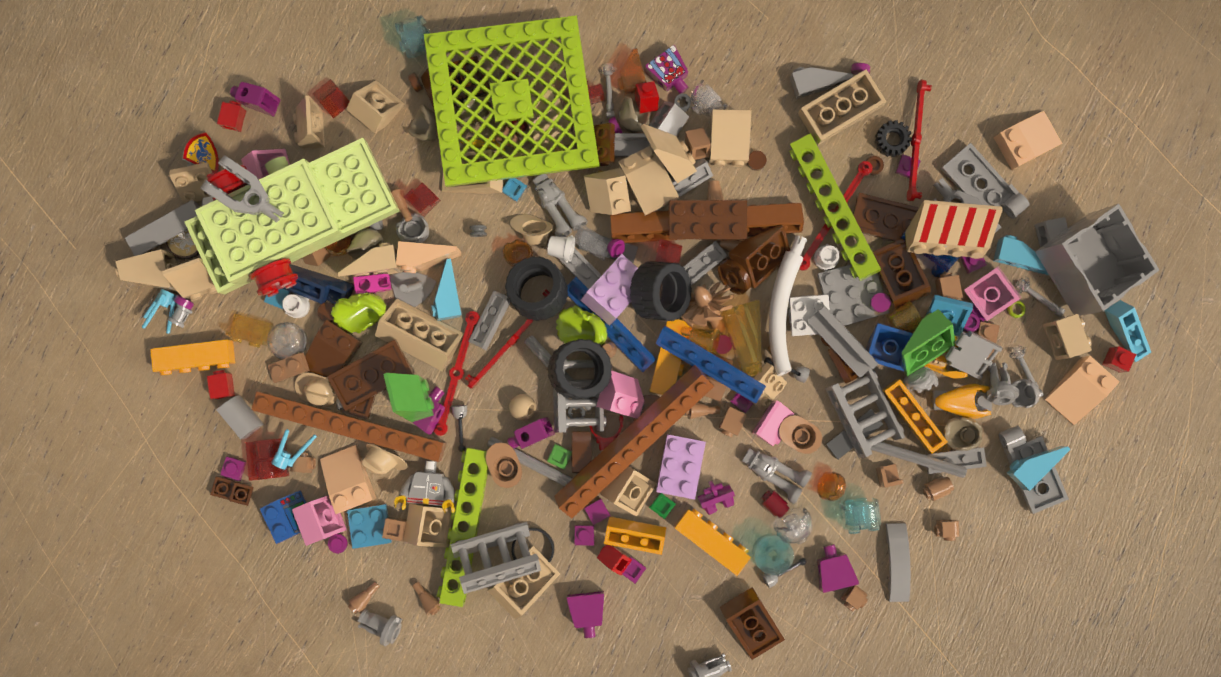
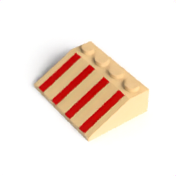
(952, 229)

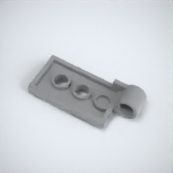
(996, 189)
(1017, 448)

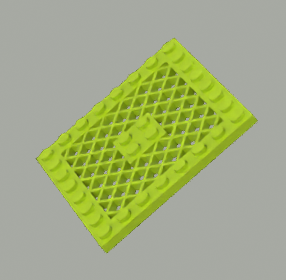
(511, 100)

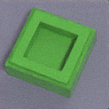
(559, 456)

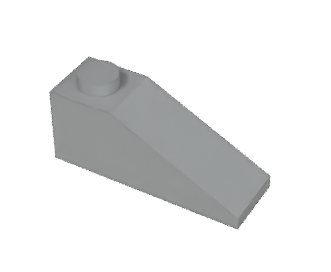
(815, 80)

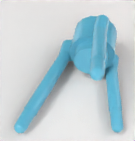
(164, 299)
(282, 457)

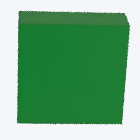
(662, 505)

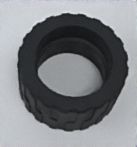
(522, 273)
(675, 290)
(602, 369)

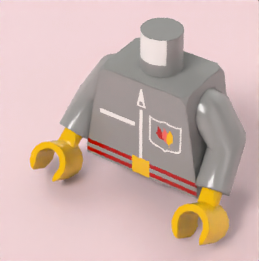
(427, 488)

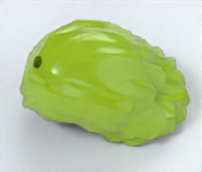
(358, 311)
(580, 324)

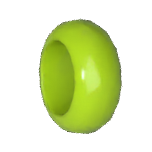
(1023, 310)

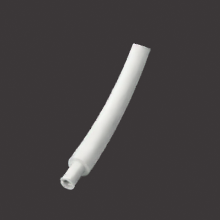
(779, 304)

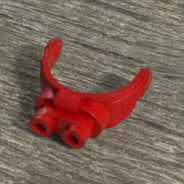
(604, 442)

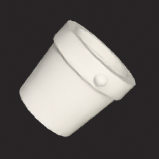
(562, 247)
(826, 257)
(296, 305)

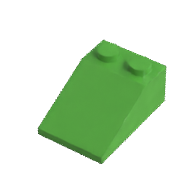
(928, 341)
(409, 396)

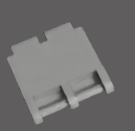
(972, 354)

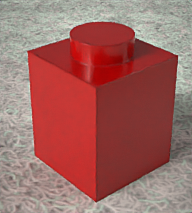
(646, 97)
(231, 116)
(1119, 359)
(220, 385)
(614, 559)

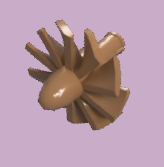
(706, 307)

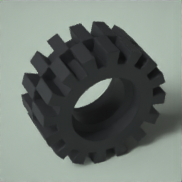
(898, 128)

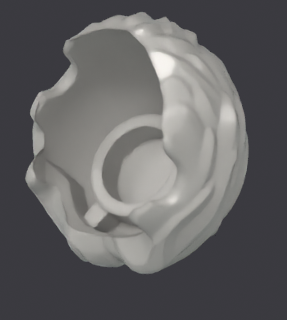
(414, 230)
(921, 380)

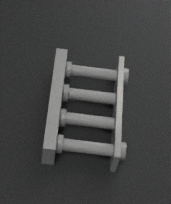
(562, 403)
(852, 426)
(500, 573)

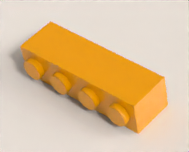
(193, 356)
(667, 365)
(914, 416)
(712, 542)

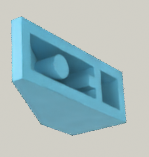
(1017, 254)
(446, 299)
(1128, 328)
(1032, 469)

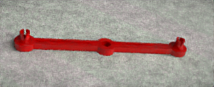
(916, 140)
(864, 169)
(472, 319)
(474, 380)

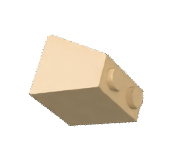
(730, 137)
(147, 269)

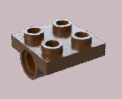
(605, 142)

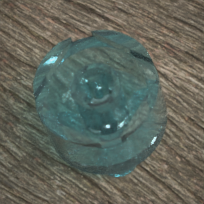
(412, 36)
(860, 515)
(778, 563)

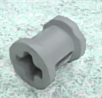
(180, 316)

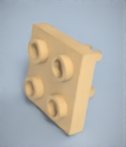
(189, 180)
(773, 383)

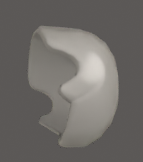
(1028, 393)

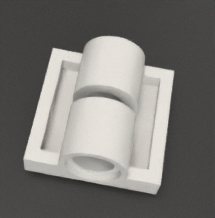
(801, 310)

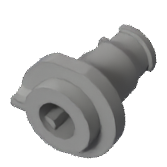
(1001, 392)
(380, 626)
(711, 668)

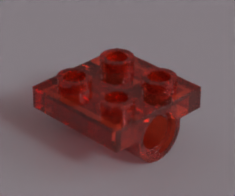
(259, 459)

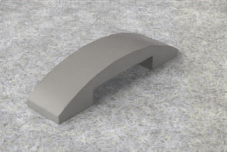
(898, 562)

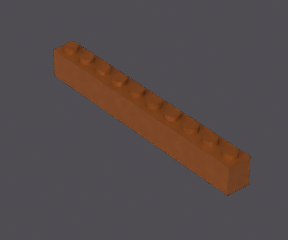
(655, 225)
(349, 426)
(633, 441)

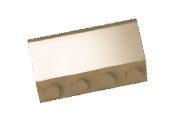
(419, 334)

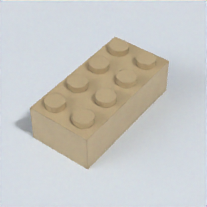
(841, 107)

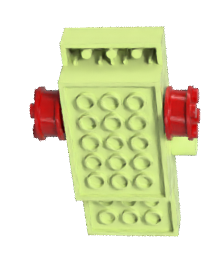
(319, 204)

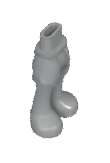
(550, 196)
(767, 465)

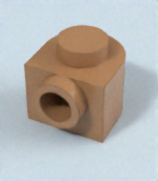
(304, 464)
(947, 529)
(854, 598)

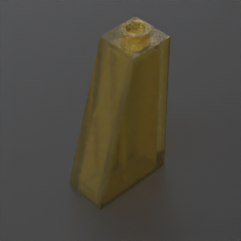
(744, 332)

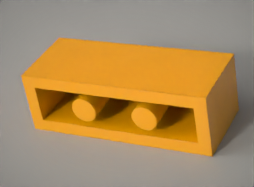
(635, 535)

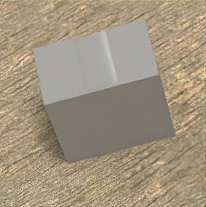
(1097, 261)

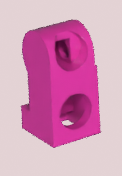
(372, 283)

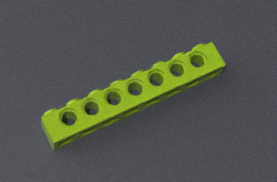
(805, 146)
(446, 594)

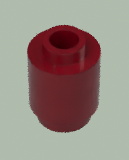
(775, 503)

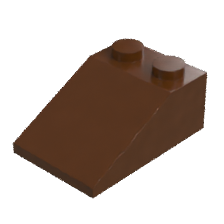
(459, 79)
(761, 253)
(901, 273)
(331, 350)
(751, 623)

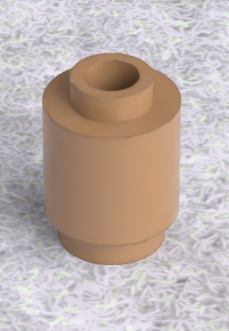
(938, 488)

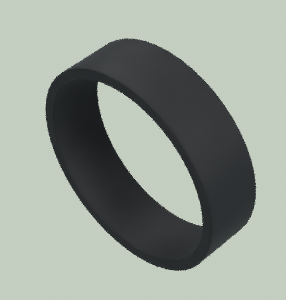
(539, 530)

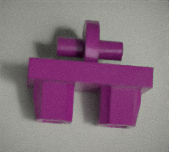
(714, 495)

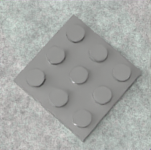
(848, 296)

